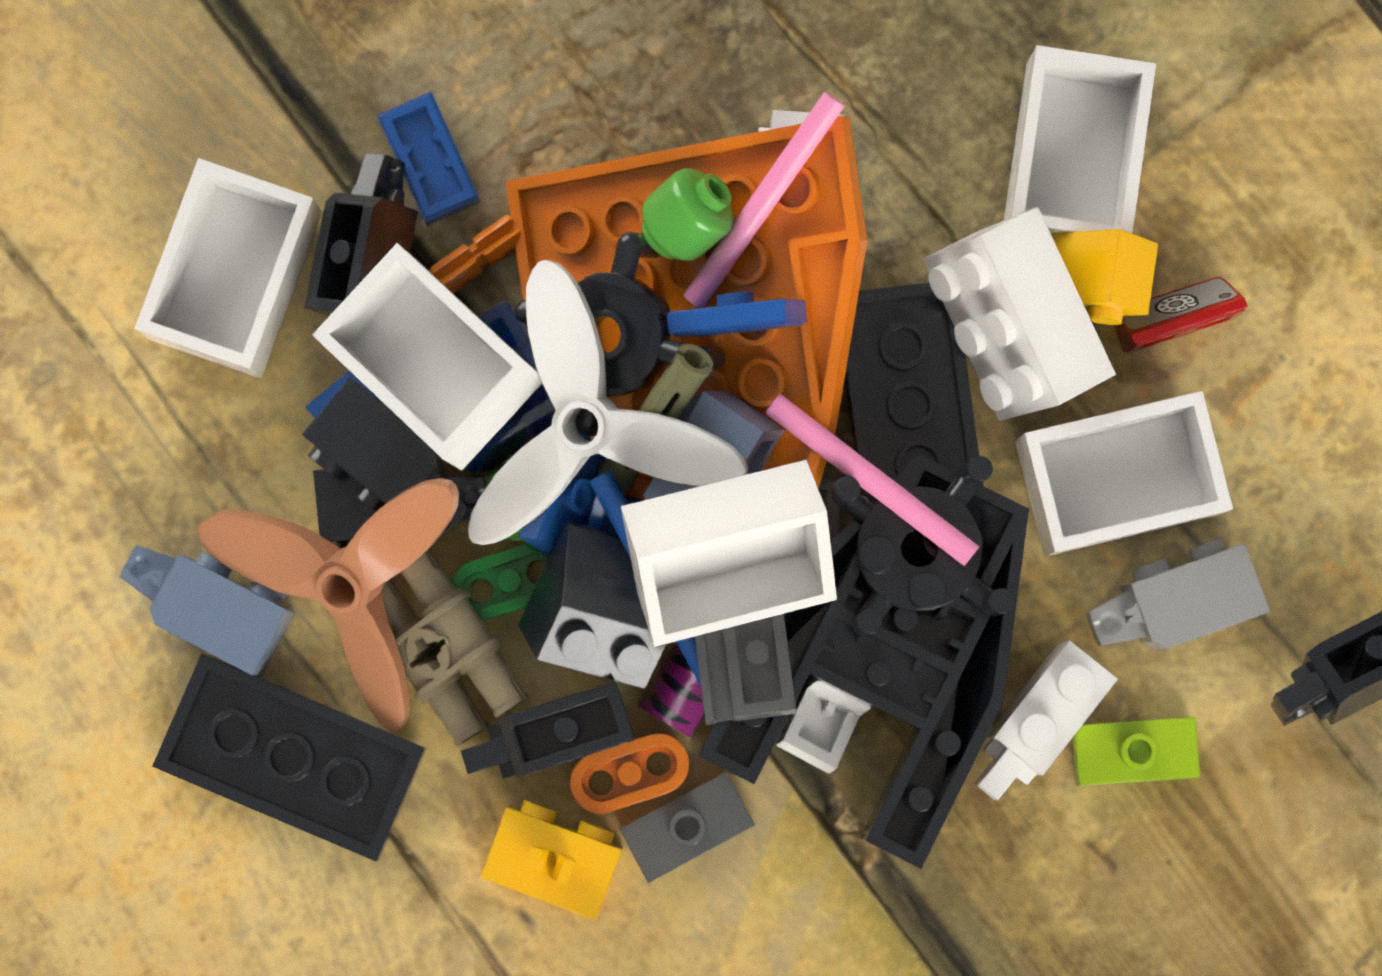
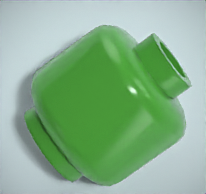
(687, 215)

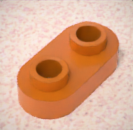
(629, 772)

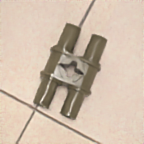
(467, 650)

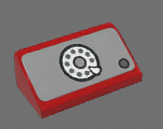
(1181, 314)

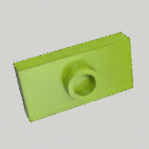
(1136, 751)

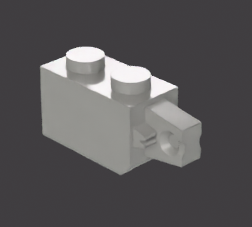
(1182, 602)

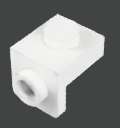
(821, 724)

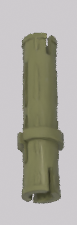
(667, 398)

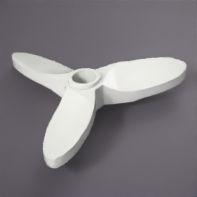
(574, 377)

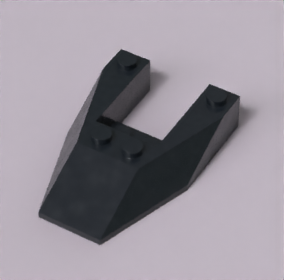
(924, 667)

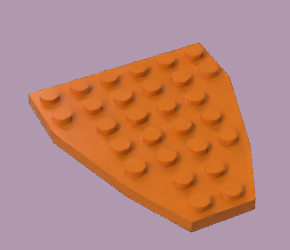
(803, 251)

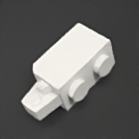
(1043, 717)

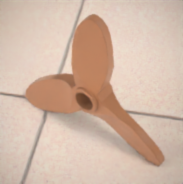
(310, 567)

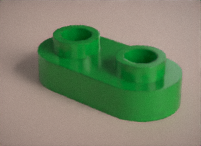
(508, 576)

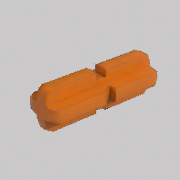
(487, 247)

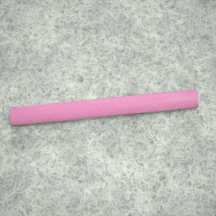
(764, 199)
(872, 479)

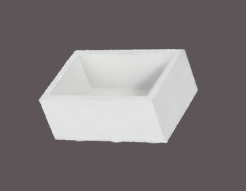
(1080, 139)
(229, 268)
(1018, 316)
(428, 357)
(1123, 473)
(730, 552)

